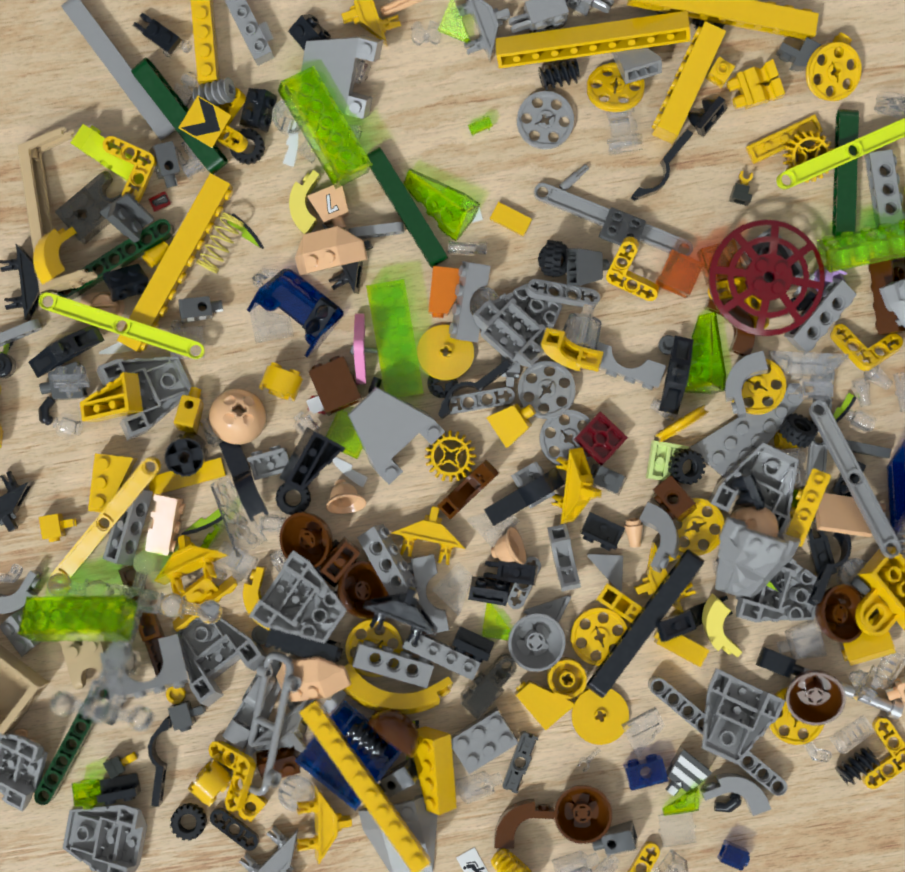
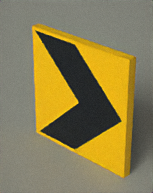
(205, 121)

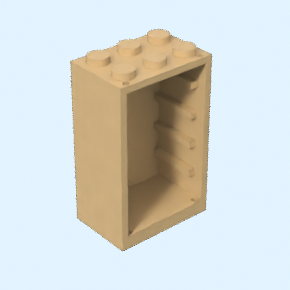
(18, 689)

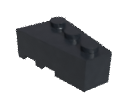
(309, 458)

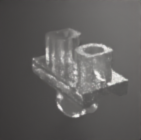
(70, 382)
(863, 681)

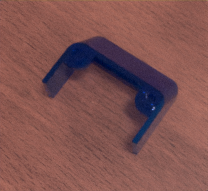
(297, 300)

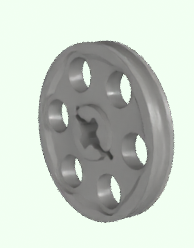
(547, 111)
(545, 381)
(558, 439)

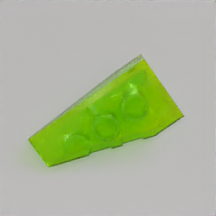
(447, 205)
(707, 367)

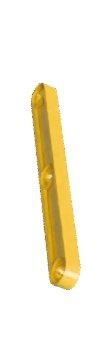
(112, 512)

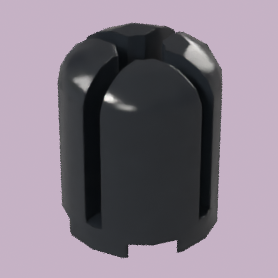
(182, 463)

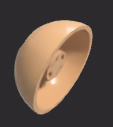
(237, 426)
(759, 521)

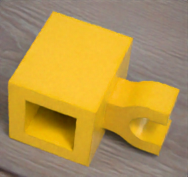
(54, 526)

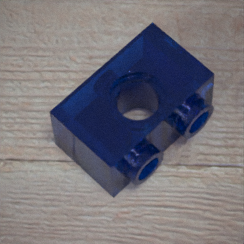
(656, 775)

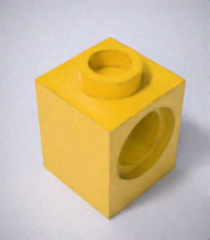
(720, 72)
(259, 801)

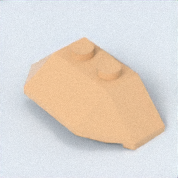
(328, 250)
(318, 677)

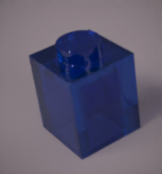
(733, 855)

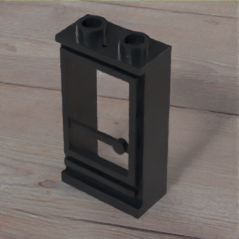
(304, 647)

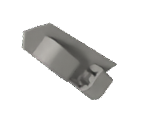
(239, 727)

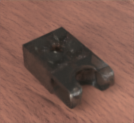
(89, 201)
(488, 686)

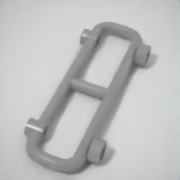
(291, 683)

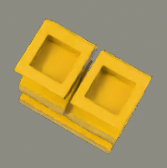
(751, 88)

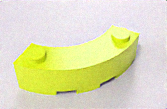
(91, 143)

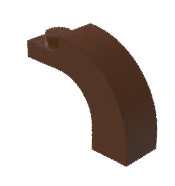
(742, 342)
(468, 489)
(514, 816)

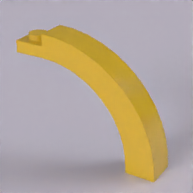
(407, 703)

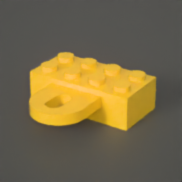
(887, 593)

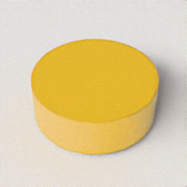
(175, 695)

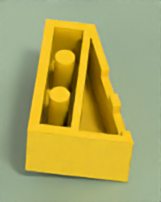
(113, 401)
(108, 477)

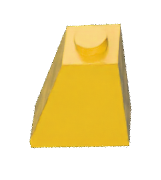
(868, 647)
(684, 648)
(542, 703)

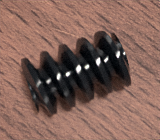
(559, 74)
(366, 740)
(857, 766)

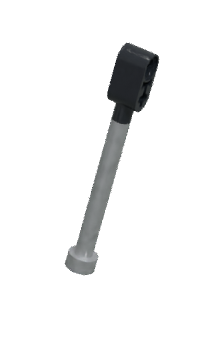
(786, 667)

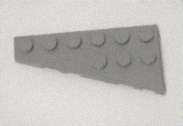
(741, 436)

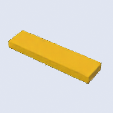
(775, 142)
(170, 481)

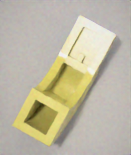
(298, 202)
(712, 621)

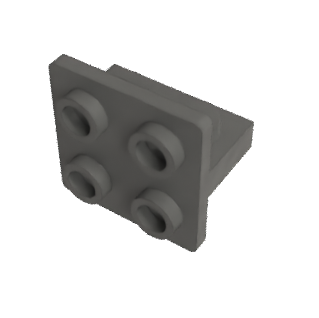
(127, 216)
(621, 225)

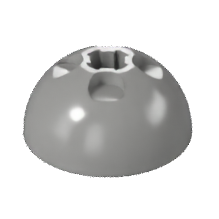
(546, 643)

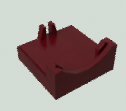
(600, 438)

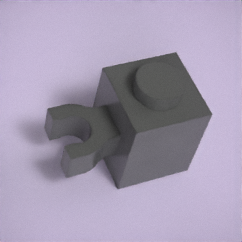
(183, 715)

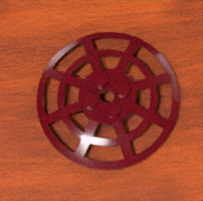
(755, 280)

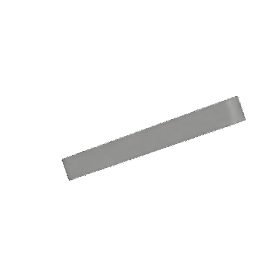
(117, 67)
(693, 718)

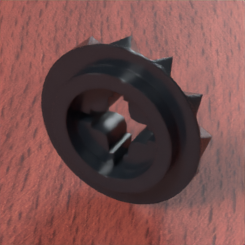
(437, 390)

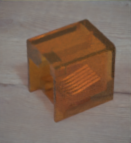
(705, 255)
(679, 273)

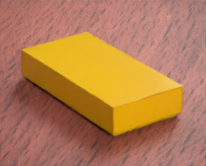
(510, 219)

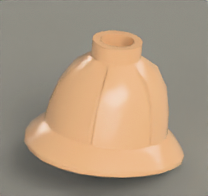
(344, 499)
(510, 547)

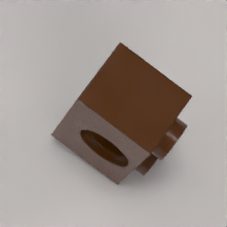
(668, 489)
(339, 559)

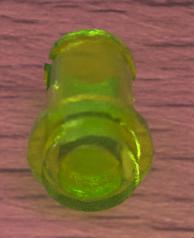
(480, 125)

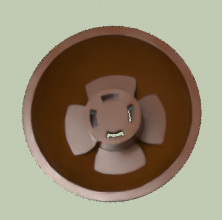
(307, 536)
(357, 585)
(837, 613)
(815, 697)
(396, 729)
(589, 822)

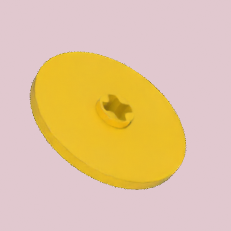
(440, 366)
(595, 730)

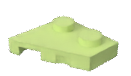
(659, 459)

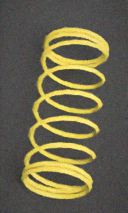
(234, 220)

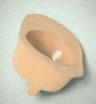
(103, 301)

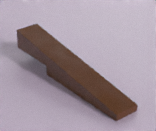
(149, 624)

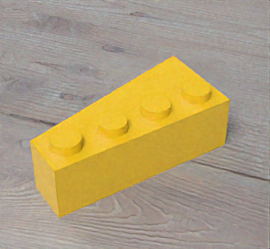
(436, 770)

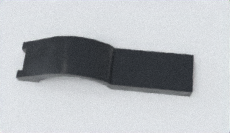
(642, 192)
(479, 385)
(243, 479)
(524, 496)
(826, 571)
(682, 622)
(161, 767)

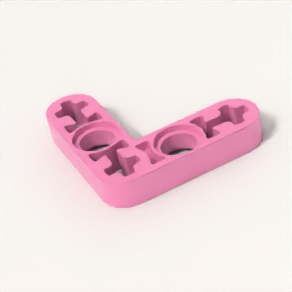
(359, 349)

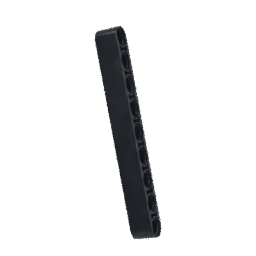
(644, 623)

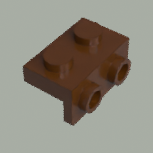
(283, 764)

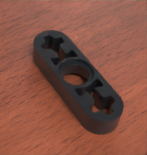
(235, 837)

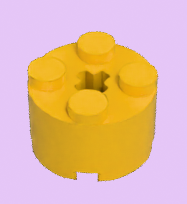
(281, 382)
(572, 687)
(210, 782)

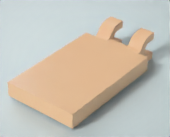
(842, 515)

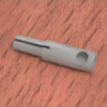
(573, 178)

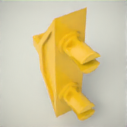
(366, 14)
(578, 485)
(429, 530)
(186, 560)
(654, 579)
(326, 825)

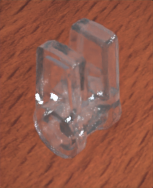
(190, 166)

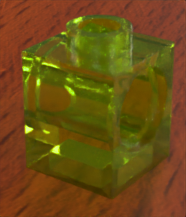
(86, 793)

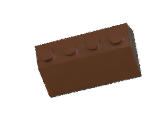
(881, 275)

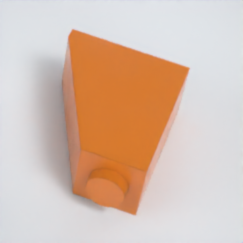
(443, 291)

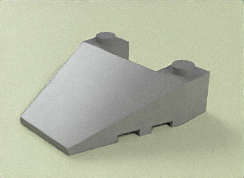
(337, 66)
(161, 388)
(387, 427)
(775, 476)
(213, 650)

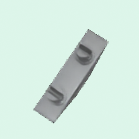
(487, 23)
(291, 733)
(280, 860)

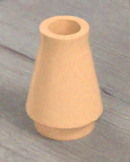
(634, 531)

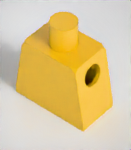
(189, 419)
(511, 422)

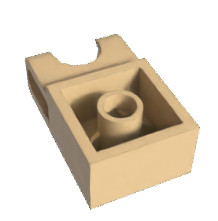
(80, 657)

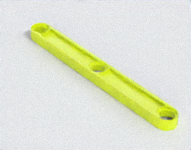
(841, 154)
(109, 322)

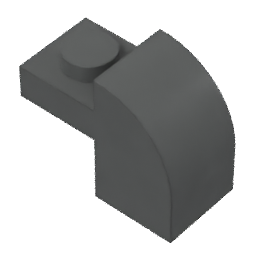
(798, 57)

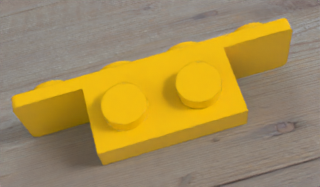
(807, 505)
(199, 593)

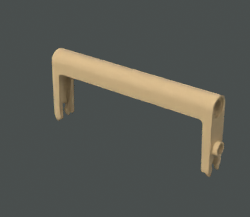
(38, 204)

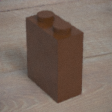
(335, 385)

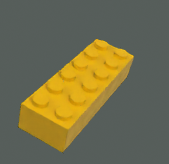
(690, 78)

